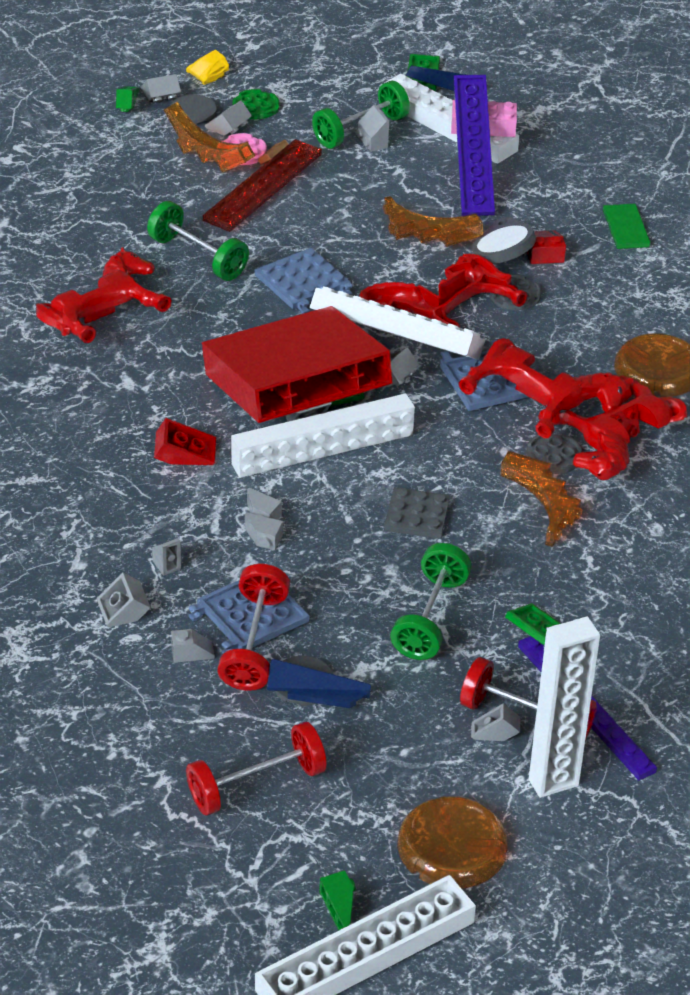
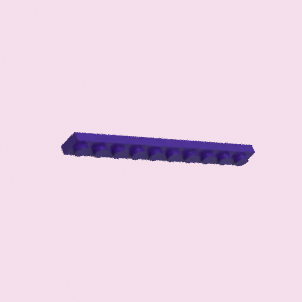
(603, 723)

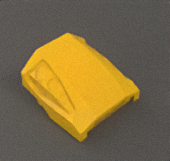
(209, 67)

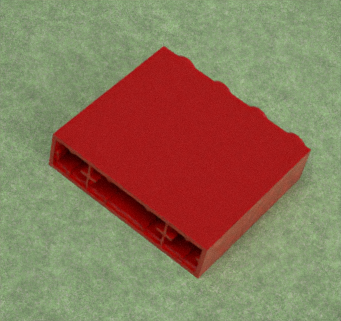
(296, 363)

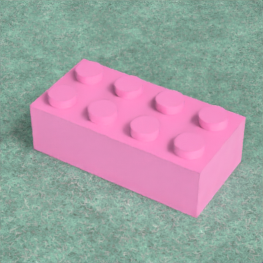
(501, 118)

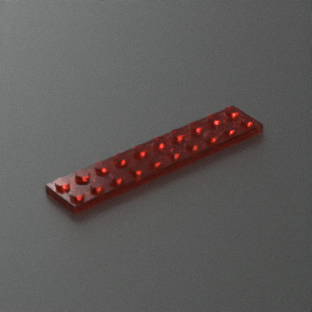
(261, 185)

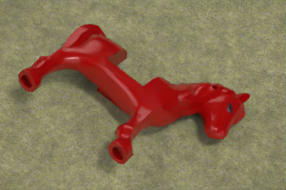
(465, 279)
(114, 289)
(558, 394)
(613, 429)

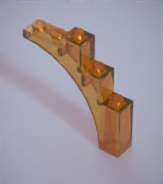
(208, 148)
(427, 228)
(551, 492)

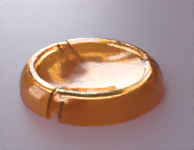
(656, 362)
(452, 839)

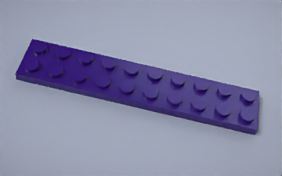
(474, 145)

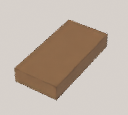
(272, 151)

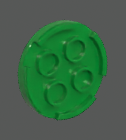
(259, 104)

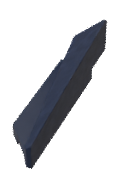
(436, 77)
(315, 686)

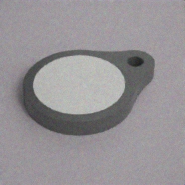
(505, 240)

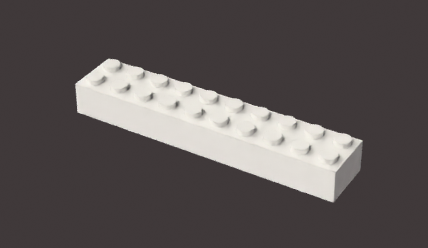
(436, 113)
(401, 323)
(322, 435)
(563, 706)
(371, 943)

